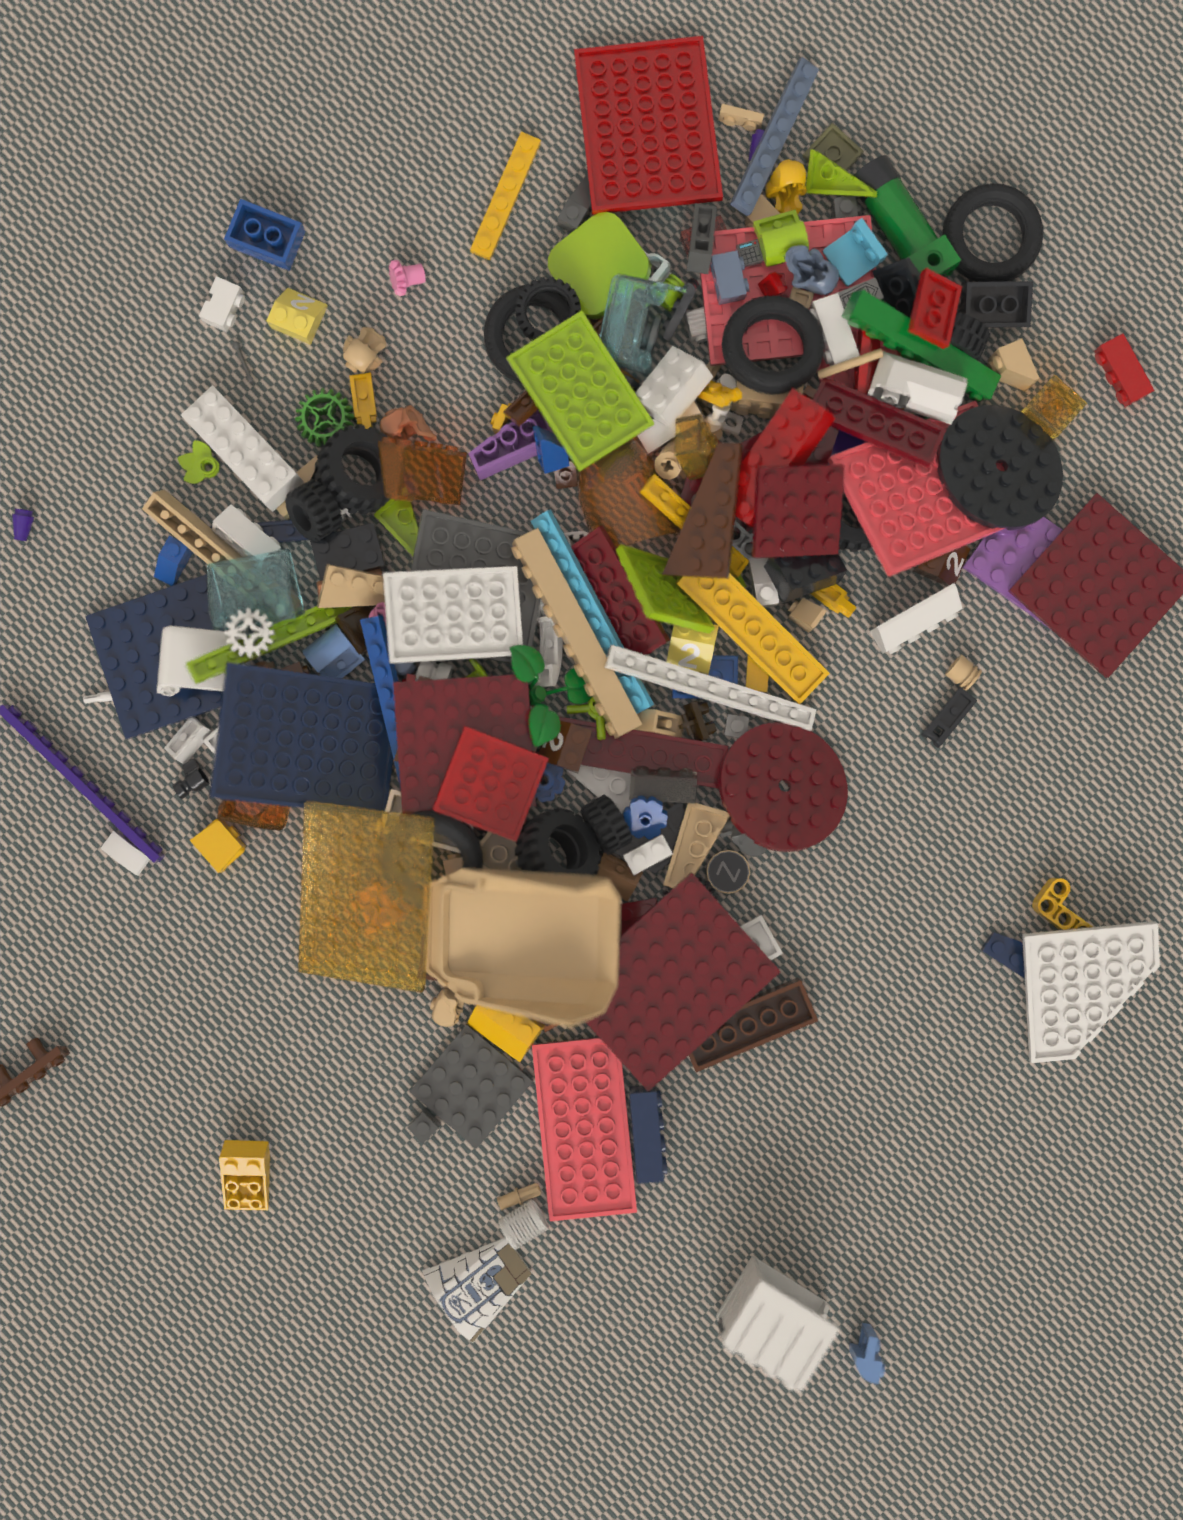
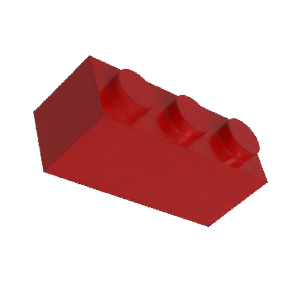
(1123, 370)

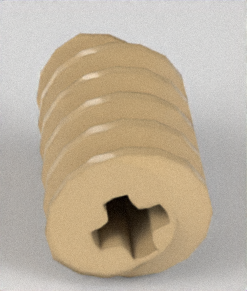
(666, 463)

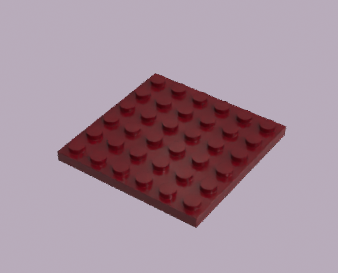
(1100, 585)
(432, 720)

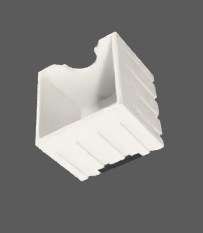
(776, 1324)

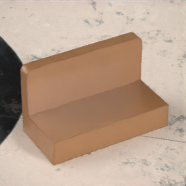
(619, 875)

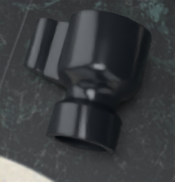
(194, 779)

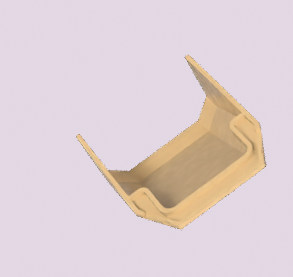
(526, 942)

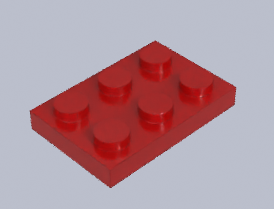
(935, 308)

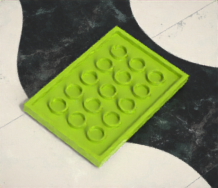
(580, 391)

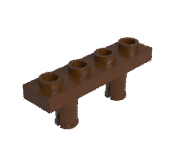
(36, 1071)

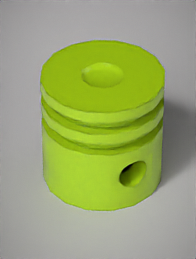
(672, 295)

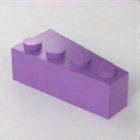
(507, 447)

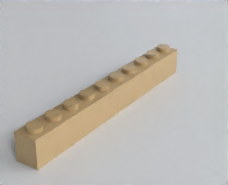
(576, 633)

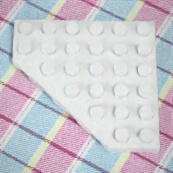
(1081, 981)

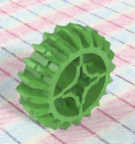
(329, 409)

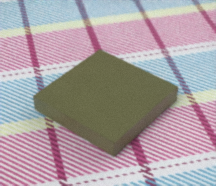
(836, 147)

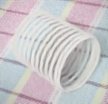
(534, 1211)

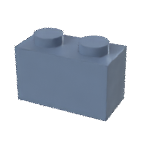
(728, 277)

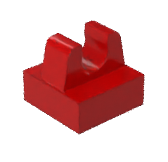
(772, 285)

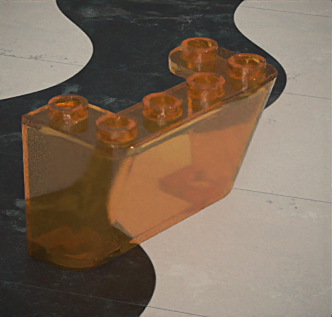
(421, 471)

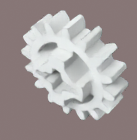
(249, 643)

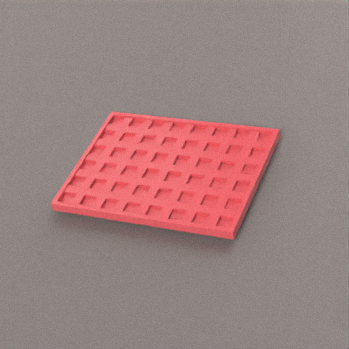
(770, 337)

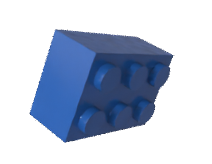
(264, 234)

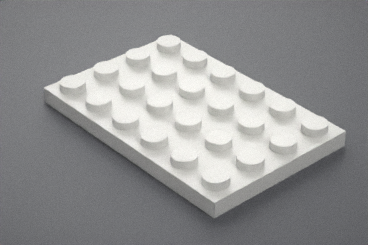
(452, 614)

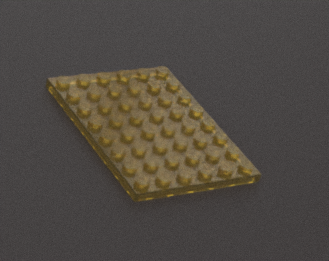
(365, 895)

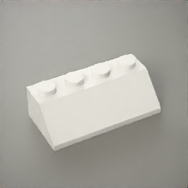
(917, 619)

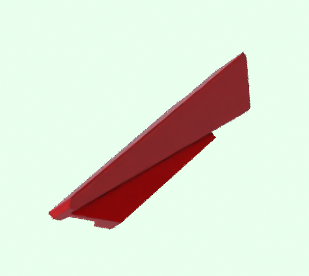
(865, 372)

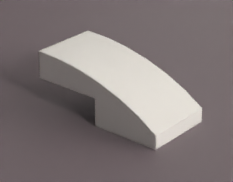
(125, 853)

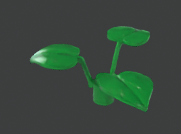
(543, 723)

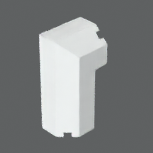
(917, 387)

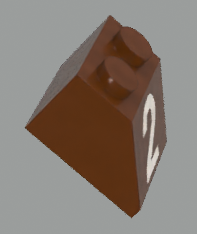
(944, 568)
(568, 747)

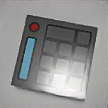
(750, 252)

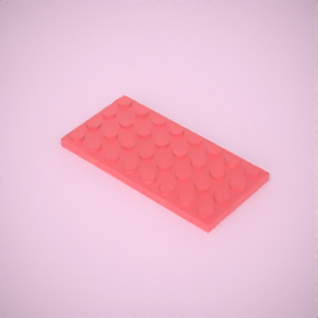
(583, 1129)

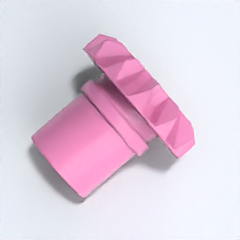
(405, 276)

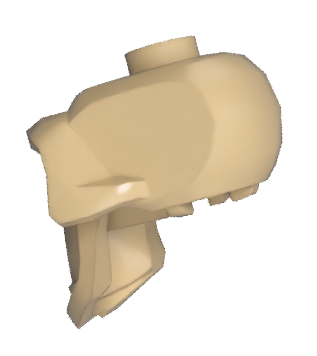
(362, 351)
(446, 1008)

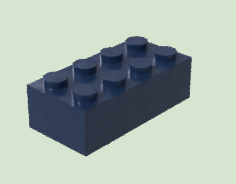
(646, 1134)

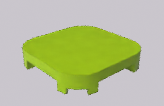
(594, 256)

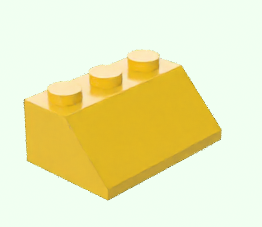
(506, 1030)

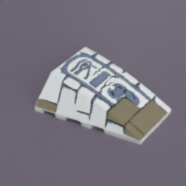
(477, 1285)

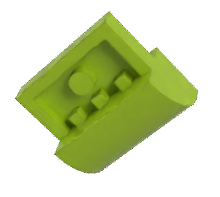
(778, 235)

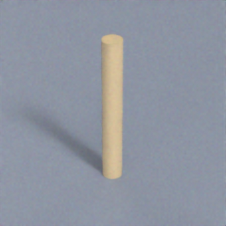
(848, 364)

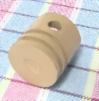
(963, 672)

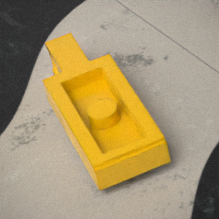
(363, 399)
(835, 599)

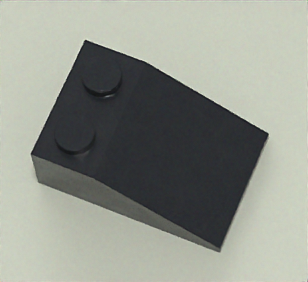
(899, 285)

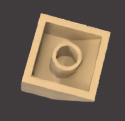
(1014, 365)

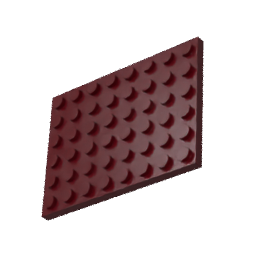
(678, 981)

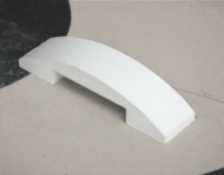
(550, 649)

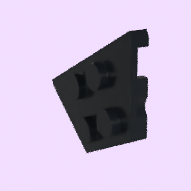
(670, 833)

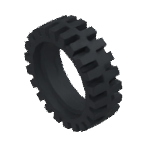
(537, 287)

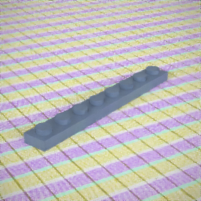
(774, 136)

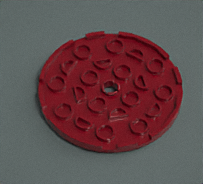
(765, 812)

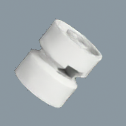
(434, 671)

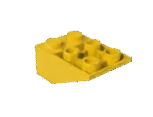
(245, 1174)

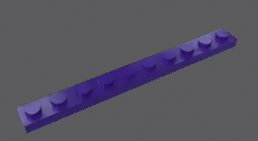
(75, 777)

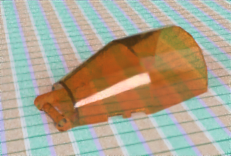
(613, 498)

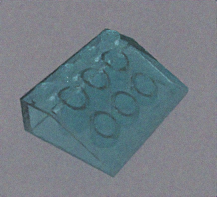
(254, 582)

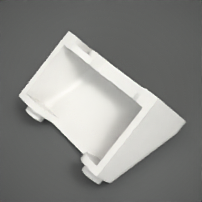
(184, 645)

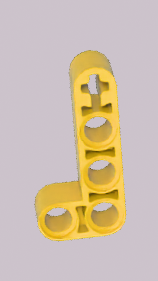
(1055, 905)

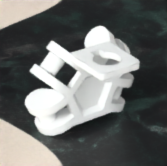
(719, 414)

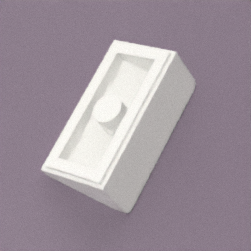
(187, 740)

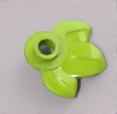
(196, 463)

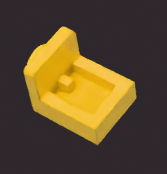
(499, 419)

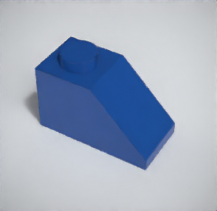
(549, 450)
(172, 561)

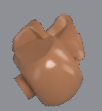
(404, 423)

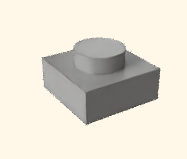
(736, 725)

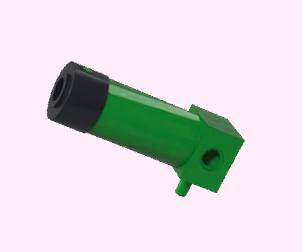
(903, 220)

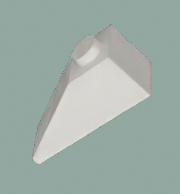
(762, 585)

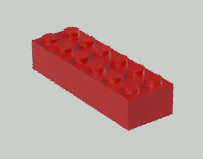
(784, 442)

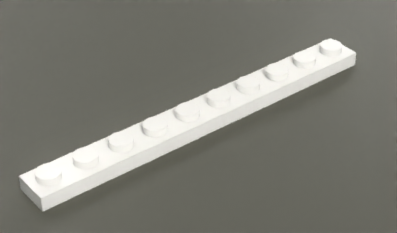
(709, 688)

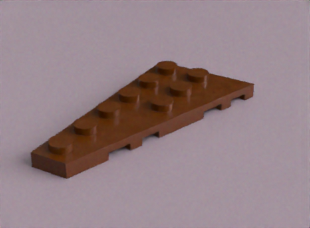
(707, 533)

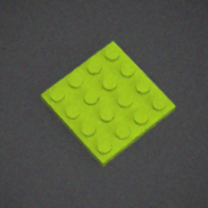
(659, 593)

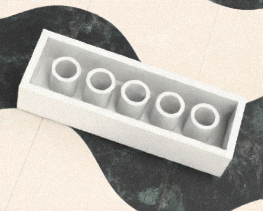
(242, 448)

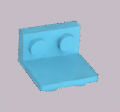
(855, 253)

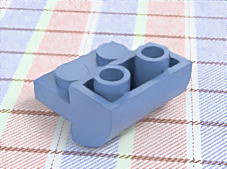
(333, 654)
(866, 1355)

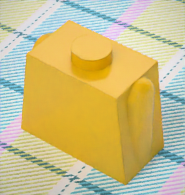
(219, 844)

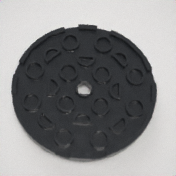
(996, 497)

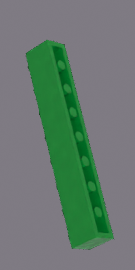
(892, 328)

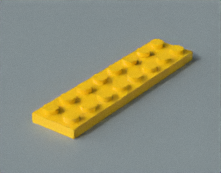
(757, 633)

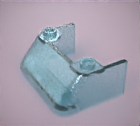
(626, 319)

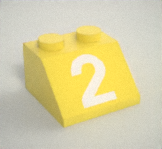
(296, 315)
(692, 648)

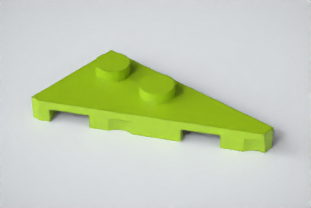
(829, 178)
(400, 521)

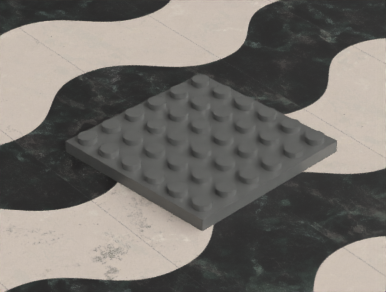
(463, 543)

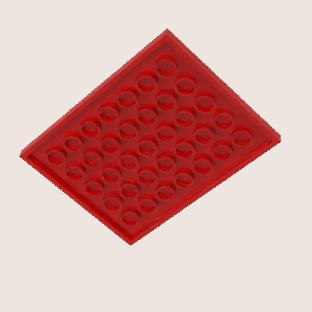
(648, 125)

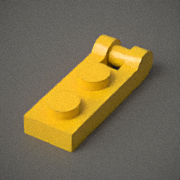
(719, 394)

